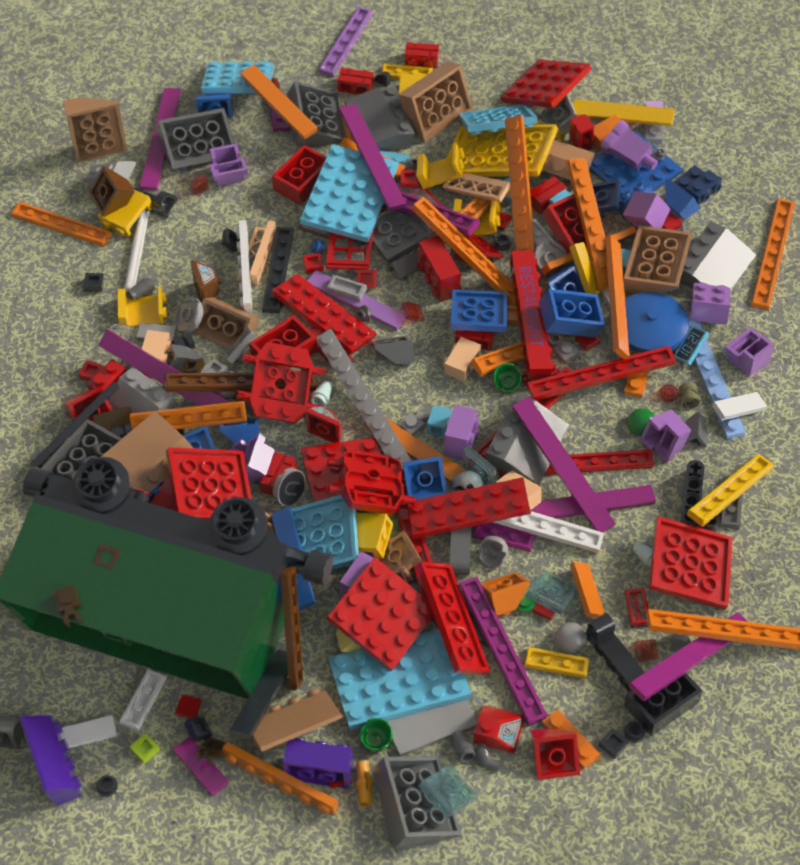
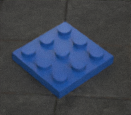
(479, 311)

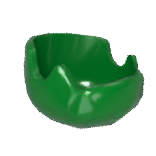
(507, 375)
(638, 420)
(369, 732)

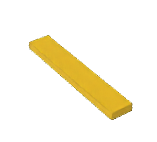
(625, 112)
(730, 490)

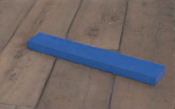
(287, 534)

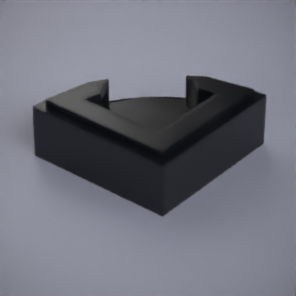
(383, 78)

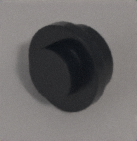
(501, 242)
(634, 732)
(106, 785)

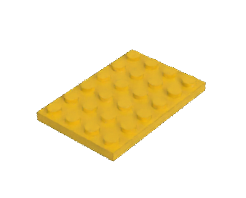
(488, 155)

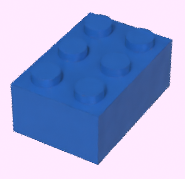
(571, 313)

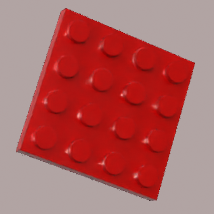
(546, 83)
(321, 475)
(206, 479)
(691, 563)
(381, 614)

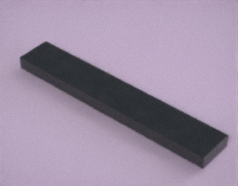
(278, 268)
(86, 414)
(261, 697)

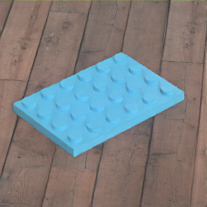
(345, 196)
(416, 684)

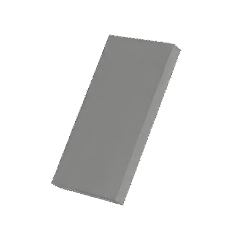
(430, 726)

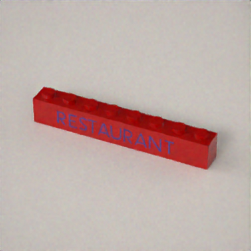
(531, 325)

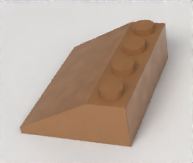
(436, 100)
(94, 127)
(656, 260)
(144, 452)
(295, 719)

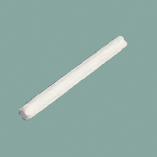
(136, 250)

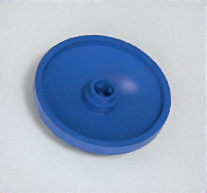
(655, 321)

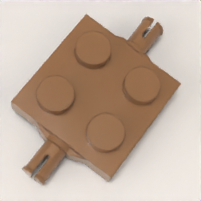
(400, 556)

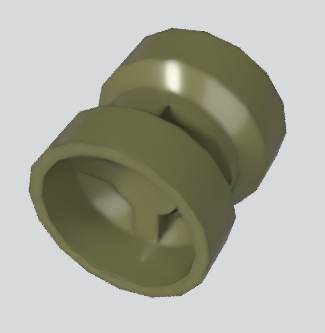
(688, 394)

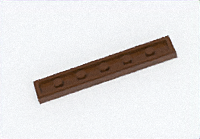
(292, 627)

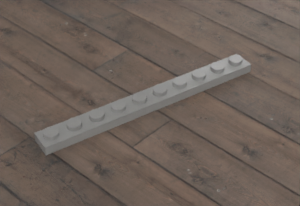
(362, 397)

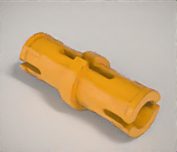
(363, 783)

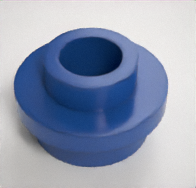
(317, 246)

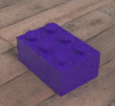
(318, 762)

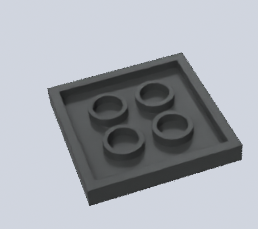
(398, 233)

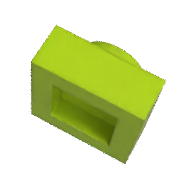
(144, 748)

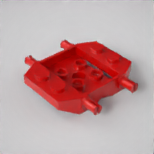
(296, 383)
(356, 473)

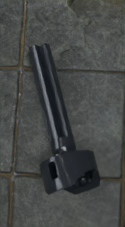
(162, 202)

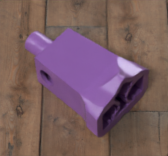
(628, 147)

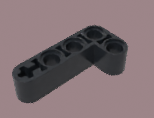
(693, 496)
(606, 643)

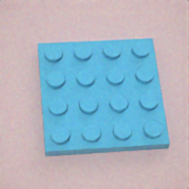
(226, 77)
(494, 118)
(328, 528)

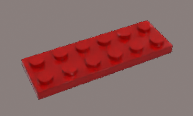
(323, 313)
(469, 508)
(453, 618)

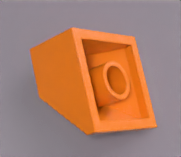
(506, 592)

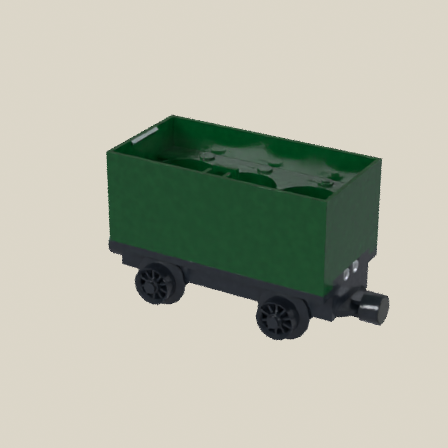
(181, 594)

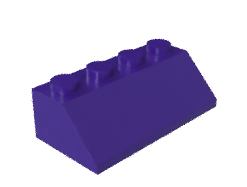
(51, 758)

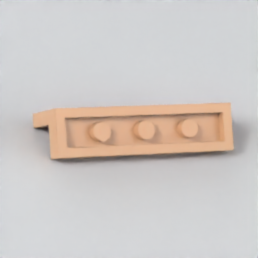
(476, 184)
(263, 251)

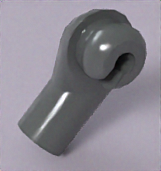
(657, 154)
(484, 759)

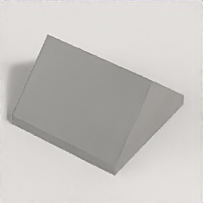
(560, 114)

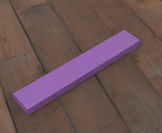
(345, 41)
(379, 311)

